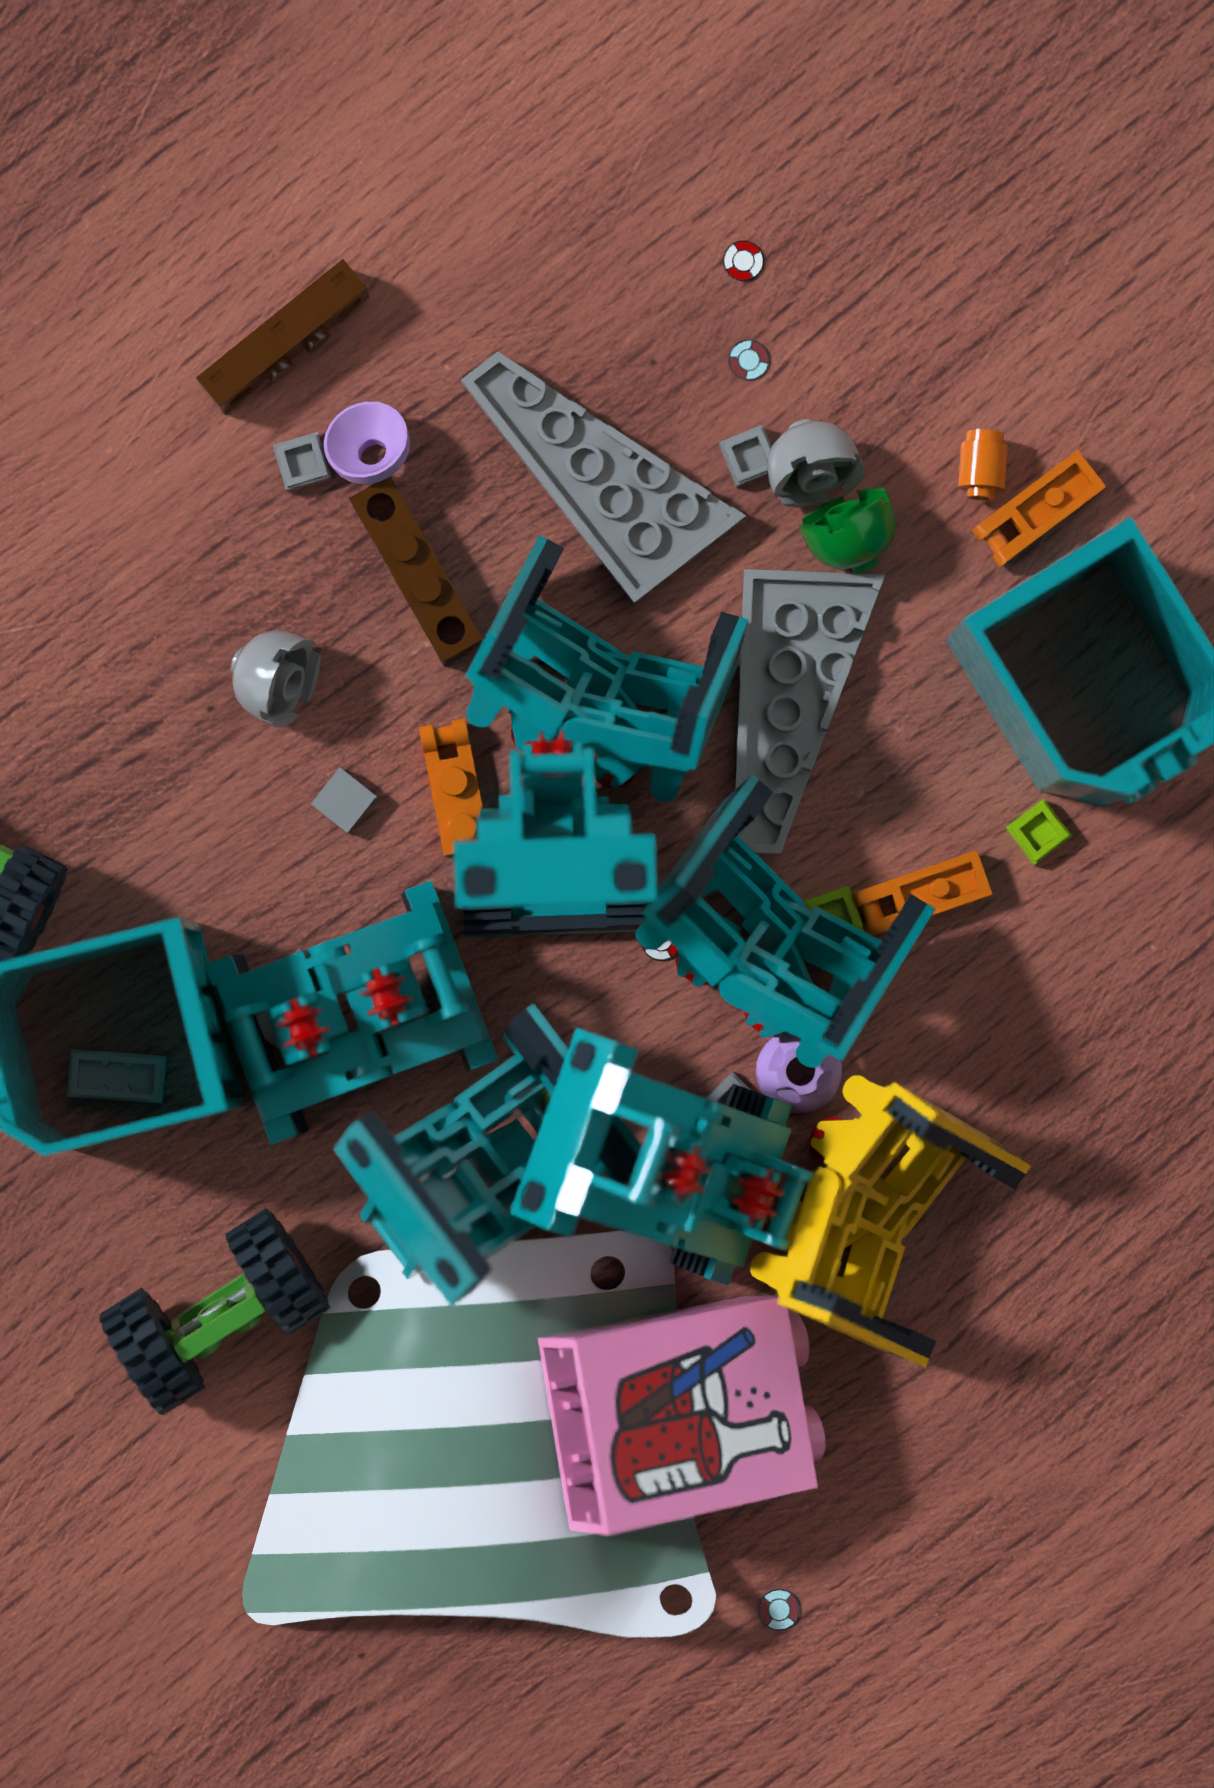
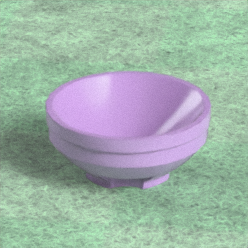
(360, 428)
(774, 1081)

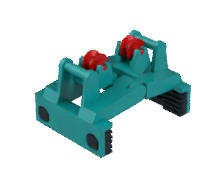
(675, 1193)

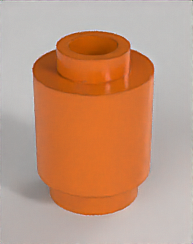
(983, 464)

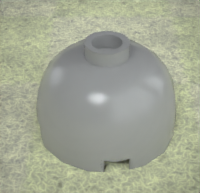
(811, 462)
(274, 674)

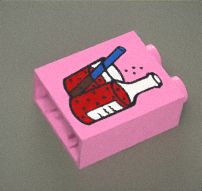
(680, 1413)

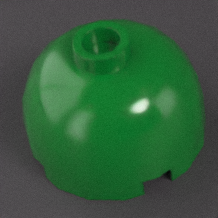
(851, 531)

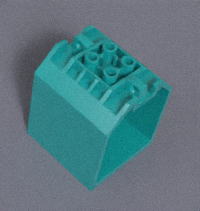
(1168, 623)
(203, 1019)

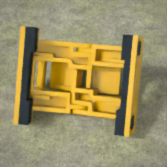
(858, 1208)

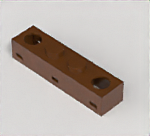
(282, 337)
(416, 570)

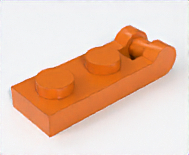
(1040, 507)
(452, 783)
(939, 885)

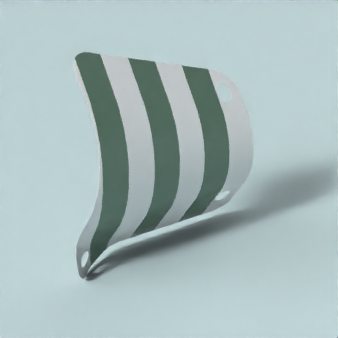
(432, 1462)

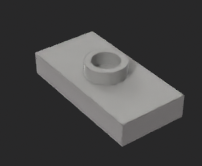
(117, 1076)

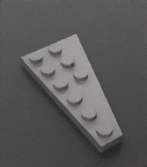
(614, 492)

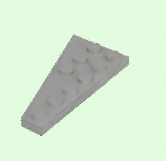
(790, 680)

